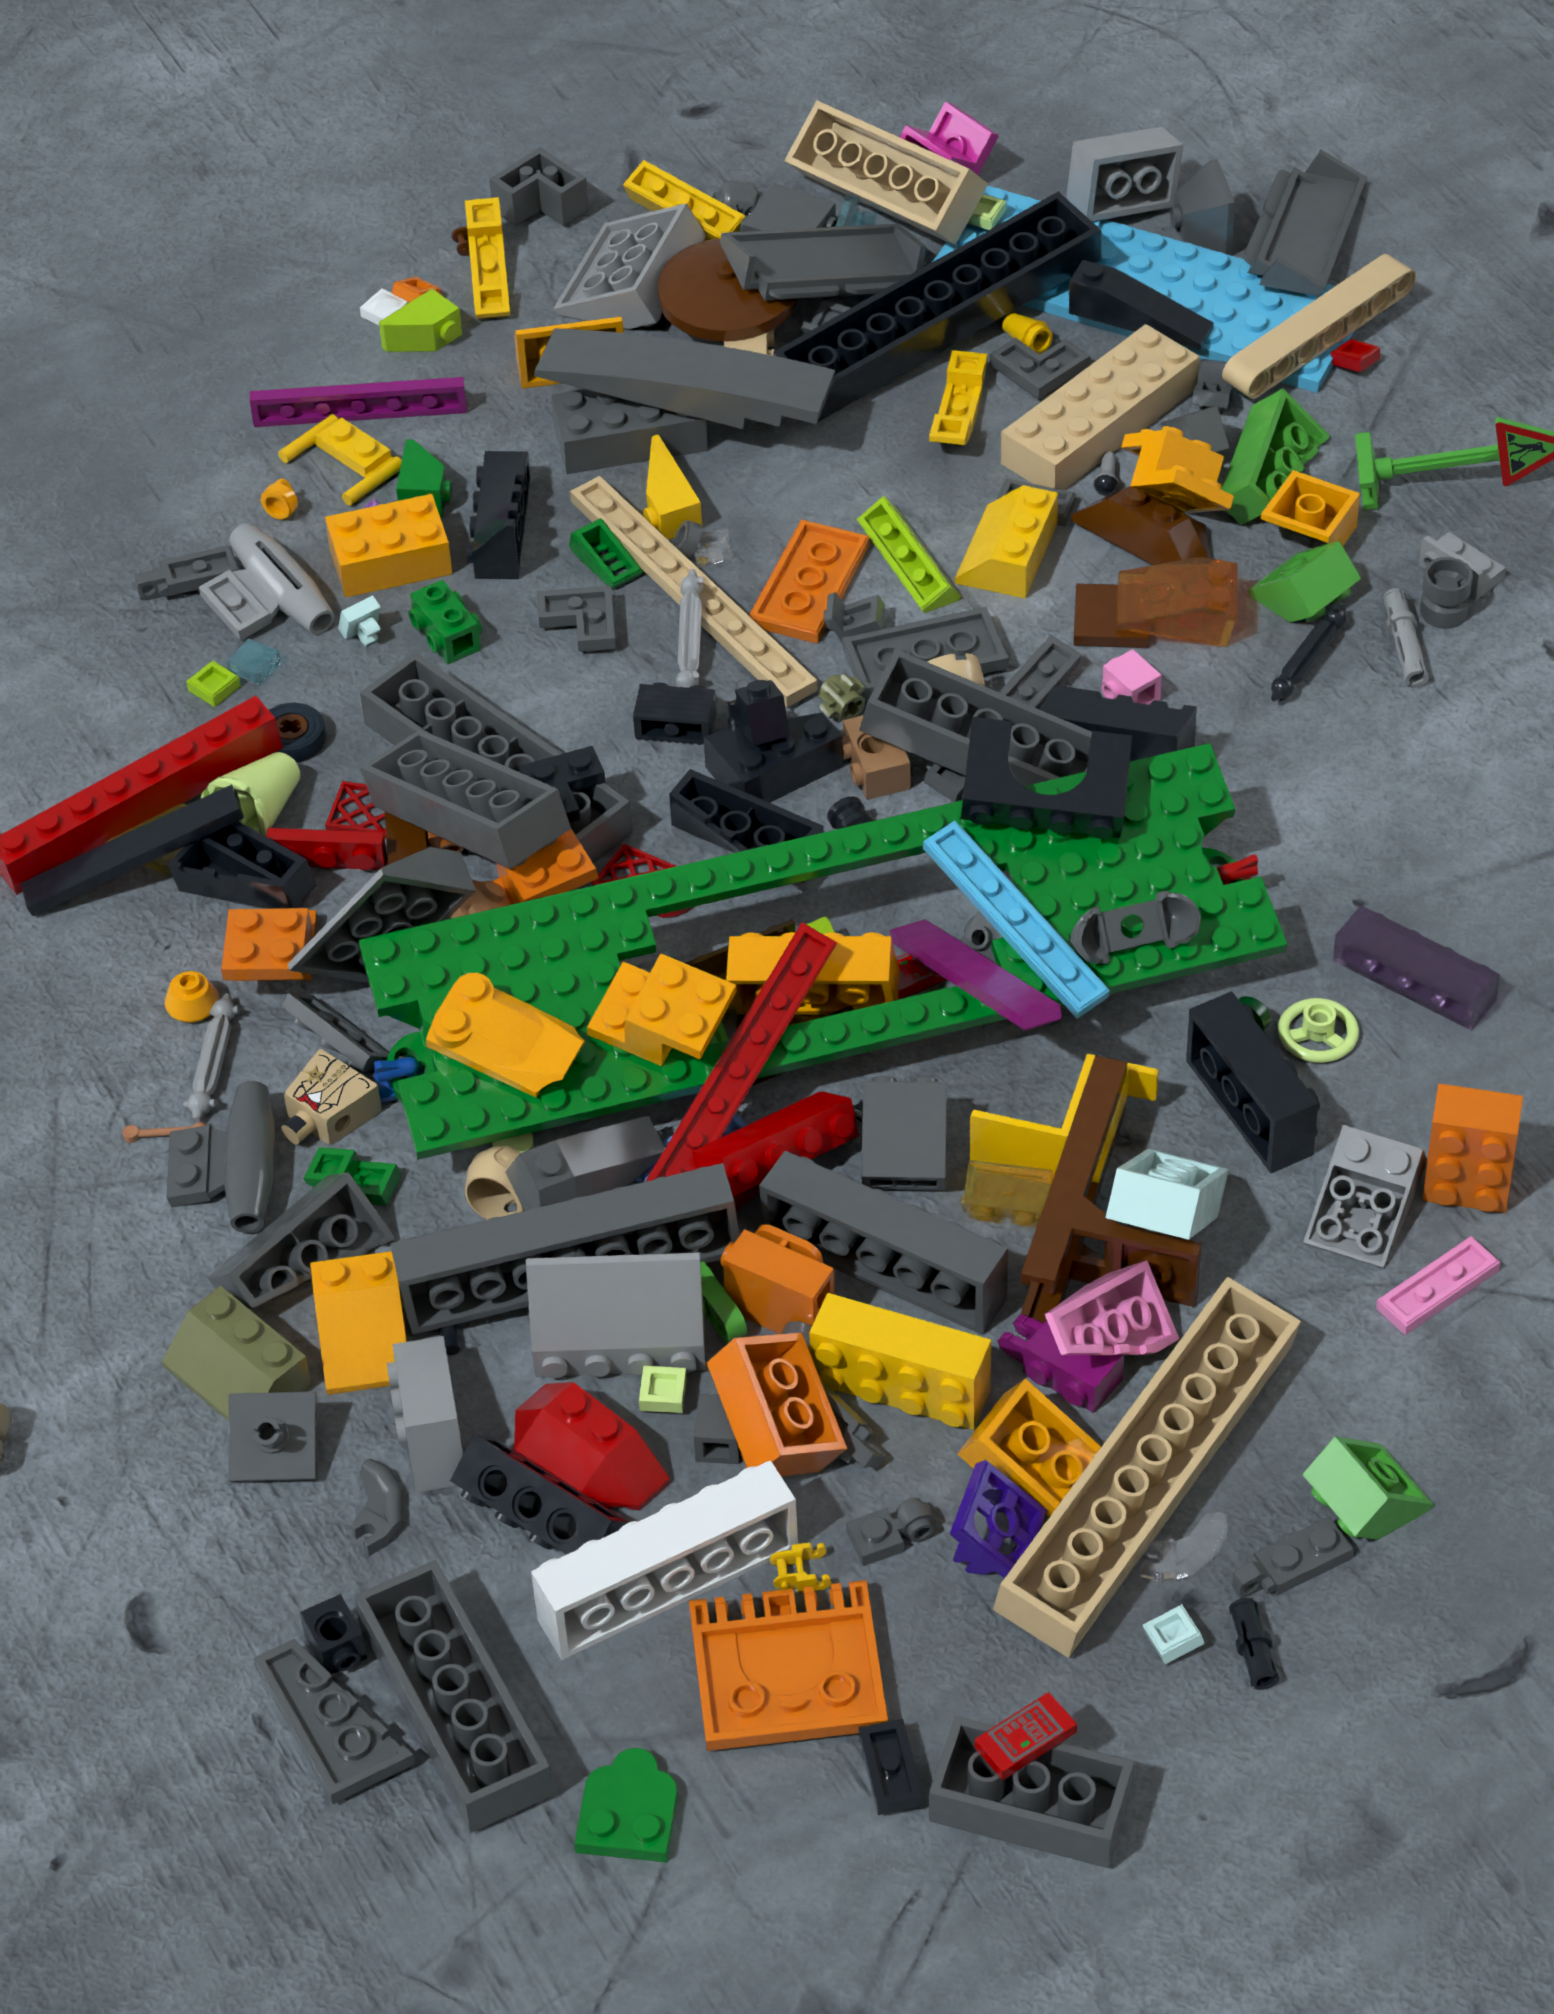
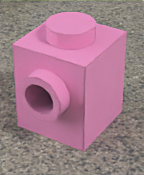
(1131, 677)

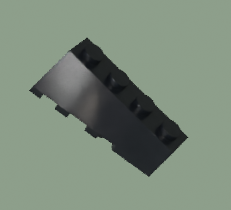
(500, 515)
(733, 816)

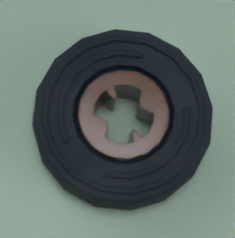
(299, 729)

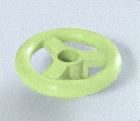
(1319, 1026)

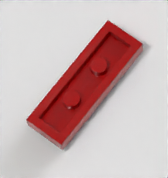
(334, 847)

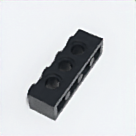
(480, 1475)

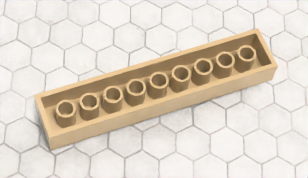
(1146, 1467)

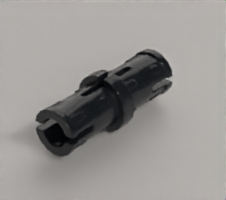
(1254, 1643)

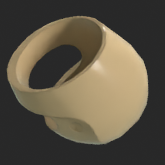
(487, 1184)

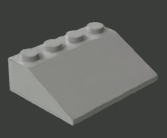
(625, 265)
(616, 1314)

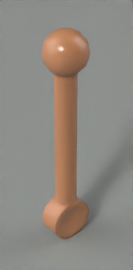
(132, 1133)

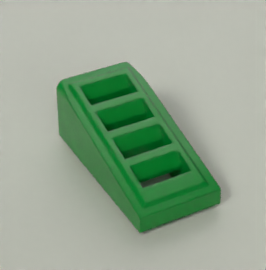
(599, 532)

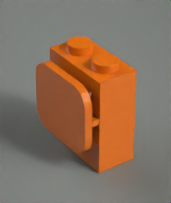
(776, 1277)

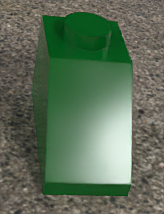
(422, 475)

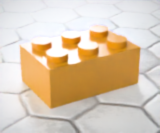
(388, 545)

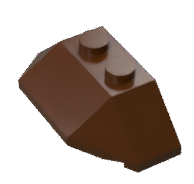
(1145, 527)

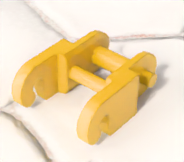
(796, 1557)

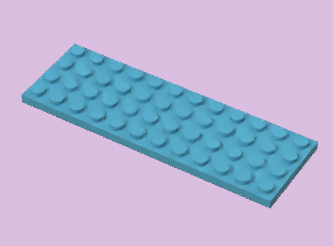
(1189, 274)

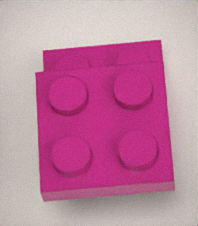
(955, 137)

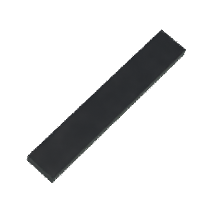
(132, 850)

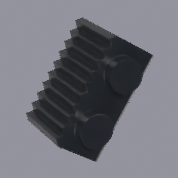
(674, 713)

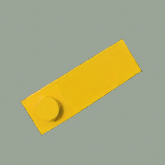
(668, 493)

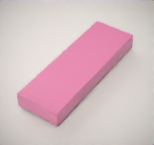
(1438, 1285)

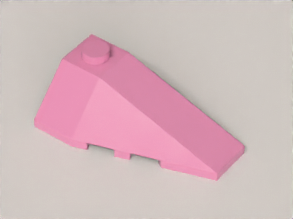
(1114, 1316)

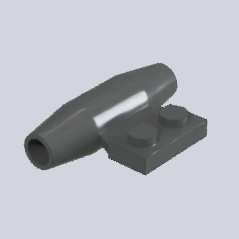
(233, 1160)

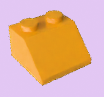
(1314, 508)

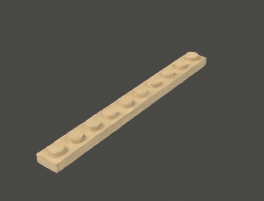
(719, 614)

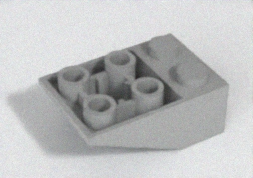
(1365, 1196)

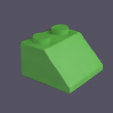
(1307, 583)
(1365, 1488)

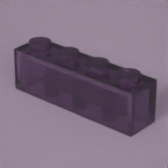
(1416, 967)

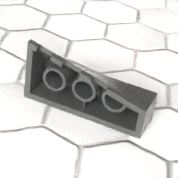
(321, 1226)

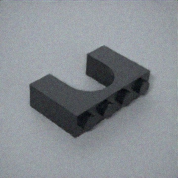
(997, 797)

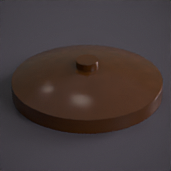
(707, 300)

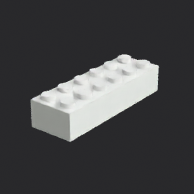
(664, 1559)

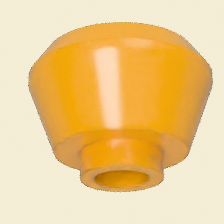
(190, 997)

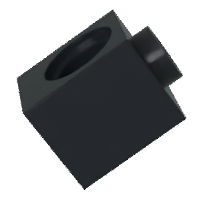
(333, 1620)

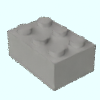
(1124, 173)

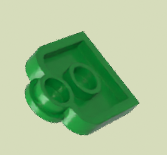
(628, 1809)

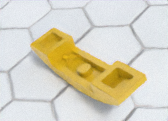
(487, 258)
(960, 398)

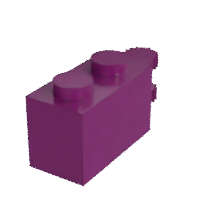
(1079, 1378)

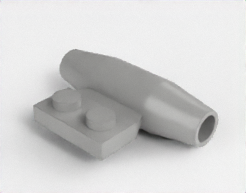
(270, 582)

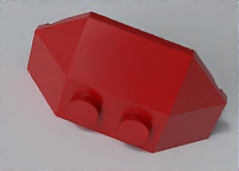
(587, 1447)

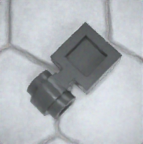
(880, 1536)

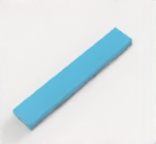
(1016, 919)

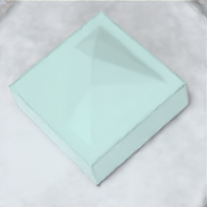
(1173, 1634)

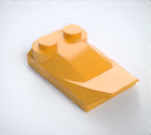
(502, 1036)

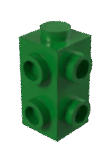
(445, 621)

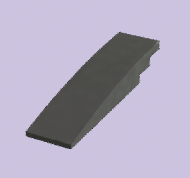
(687, 376)

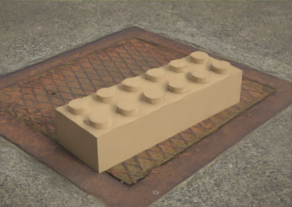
(886, 172)
(1097, 408)

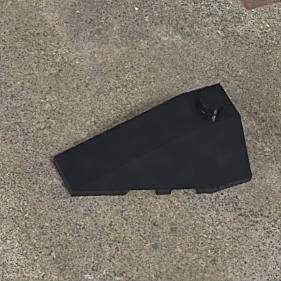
(1127, 303)

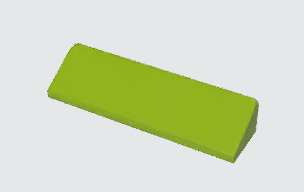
(908, 556)

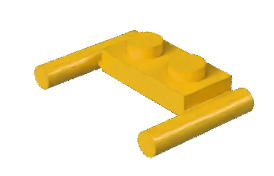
(352, 449)

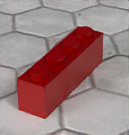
(802, 1129)

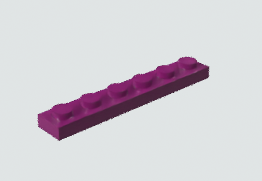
(358, 401)

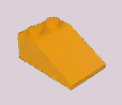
(357, 1319)
(1032, 1445)

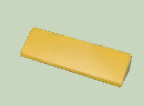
(661, 190)

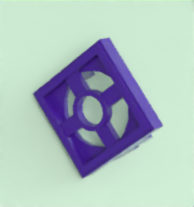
(1005, 1497)

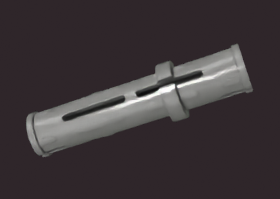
(1402, 625)

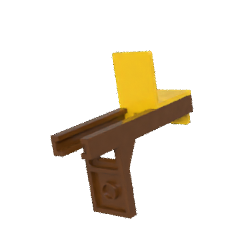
(1079, 1163)

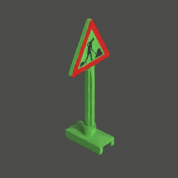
(1518, 449)

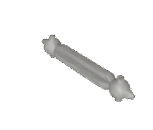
(689, 630)
(211, 1057)

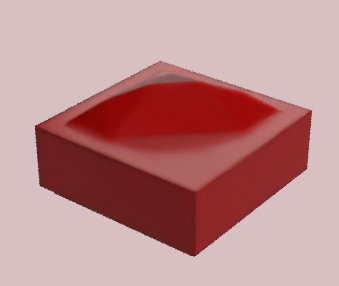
(1355, 355)

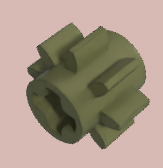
(842, 697)

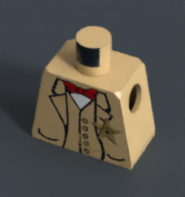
(328, 1100)

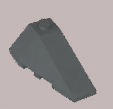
(585, 1163)

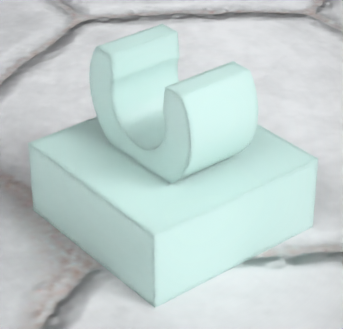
(361, 620)

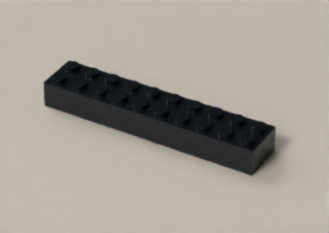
(948, 299)

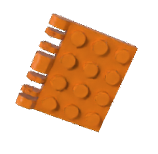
(787, 1670)

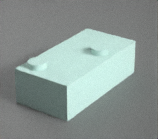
(1167, 1193)

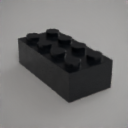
(1252, 1081)

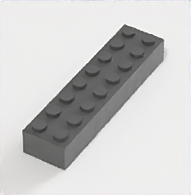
(428, 699)
(483, 1265)

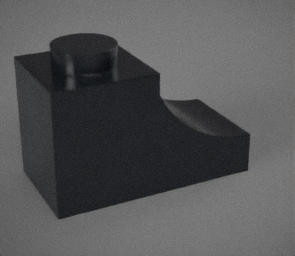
(760, 712)

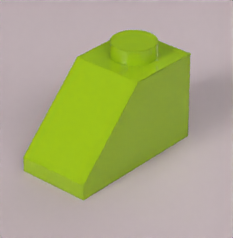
(421, 325)

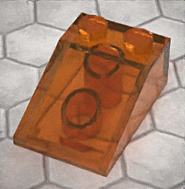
(1180, 600)

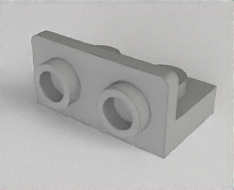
(1485, 570)

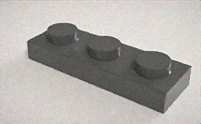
(334, 1031)

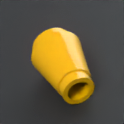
(1029, 331)

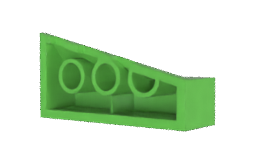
(1273, 444)

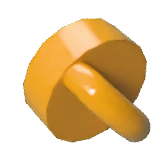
(279, 499)

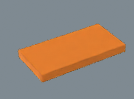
(811, 567)

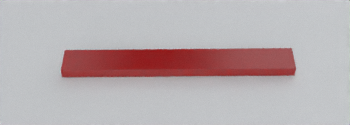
(747, 1050)

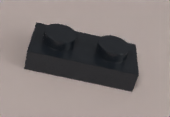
(890, 1767)

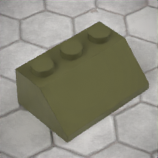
(230, 1351)

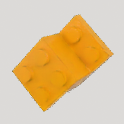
(1177, 470)
(661, 1010)

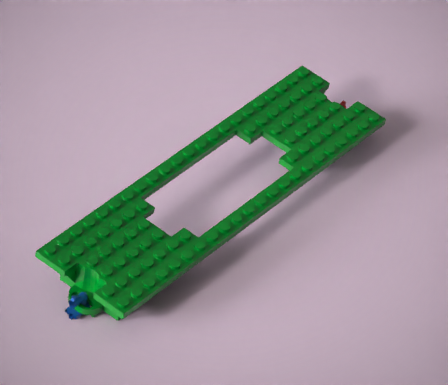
(569, 947)

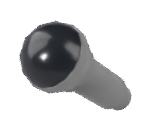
(1106, 481)

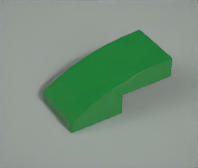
(374, 1178)

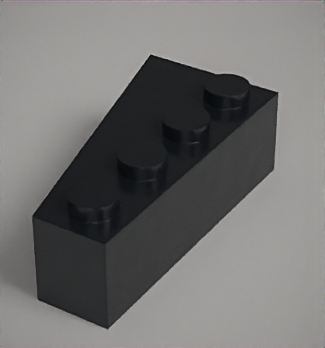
(1153, 726)

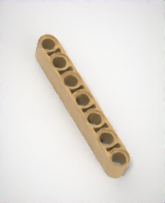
(1319, 326)

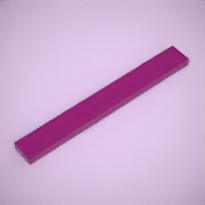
(976, 974)

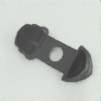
(1166, 918)

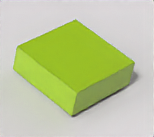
(213, 683)

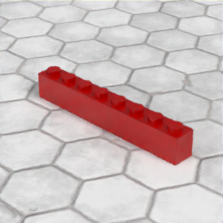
(138, 791)

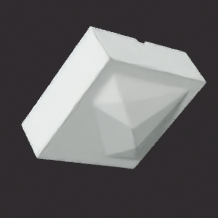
(381, 306)

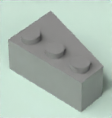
(427, 1411)

